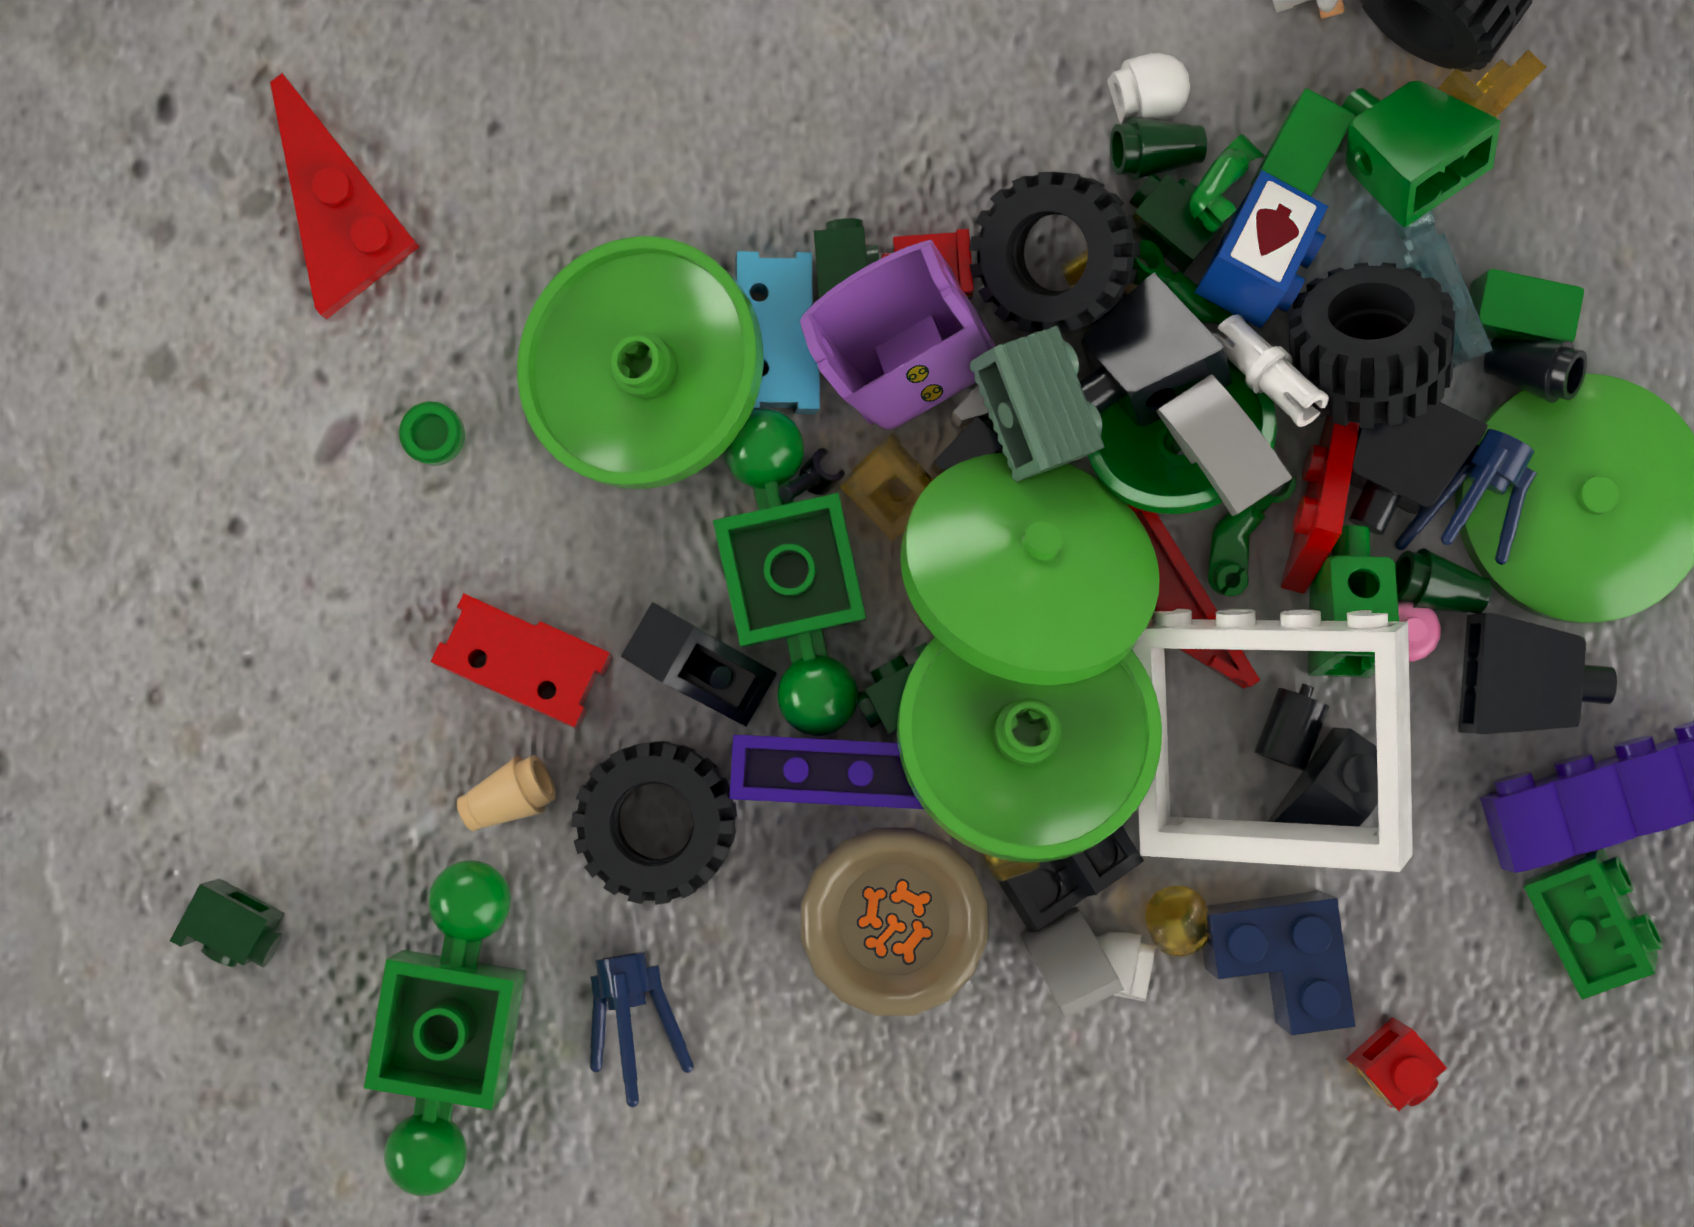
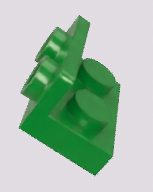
(1595, 923)

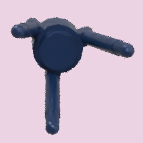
(1492, 466)
(623, 984)

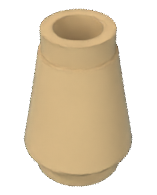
(508, 794)

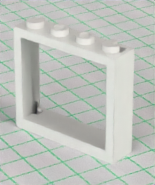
(1278, 842)

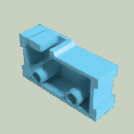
(788, 294)

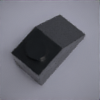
(698, 664)
(1336, 785)

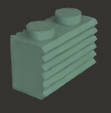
(1037, 403)

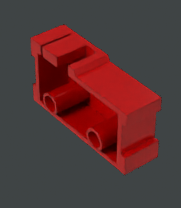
(523, 660)

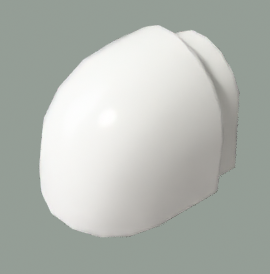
(1149, 87)
(1130, 960)

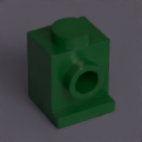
(1167, 221)
(841, 252)
(882, 700)
(230, 925)

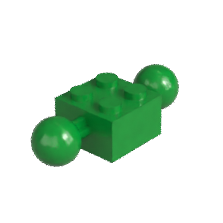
(790, 574)
(446, 1029)

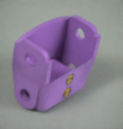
(897, 336)

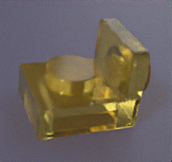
(1497, 87)

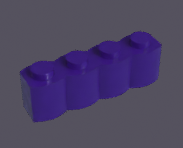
(1592, 802)

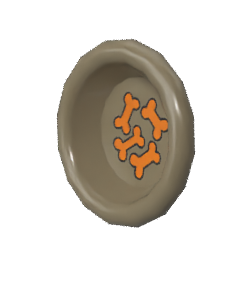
(894, 921)

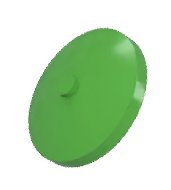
(640, 362)
(1606, 512)
(1030, 573)
(1027, 764)

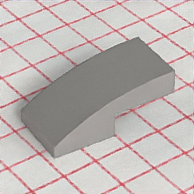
(1224, 444)
(1072, 963)

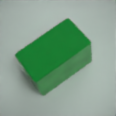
(1306, 141)
(1526, 306)

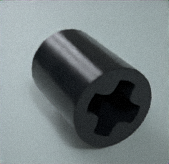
(1292, 727)

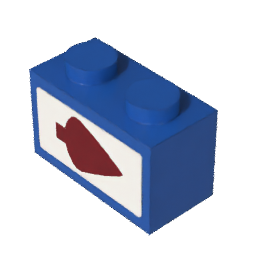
(1263, 250)

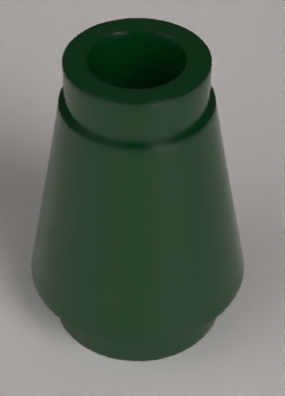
(1155, 146)
(1440, 584)

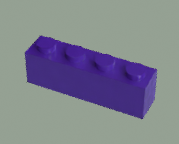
(819, 772)

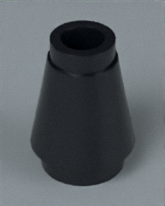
(1538, 366)

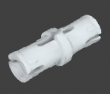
(1270, 371)

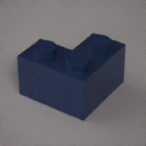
(1300, 948)

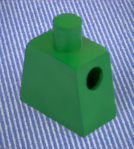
(1417, 147)
(1346, 584)

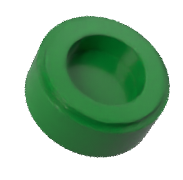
(432, 433)

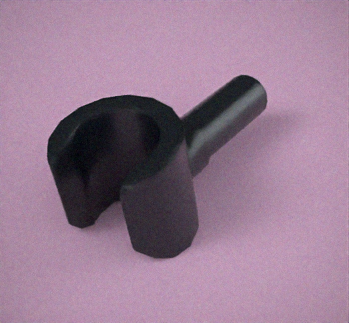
(811, 479)

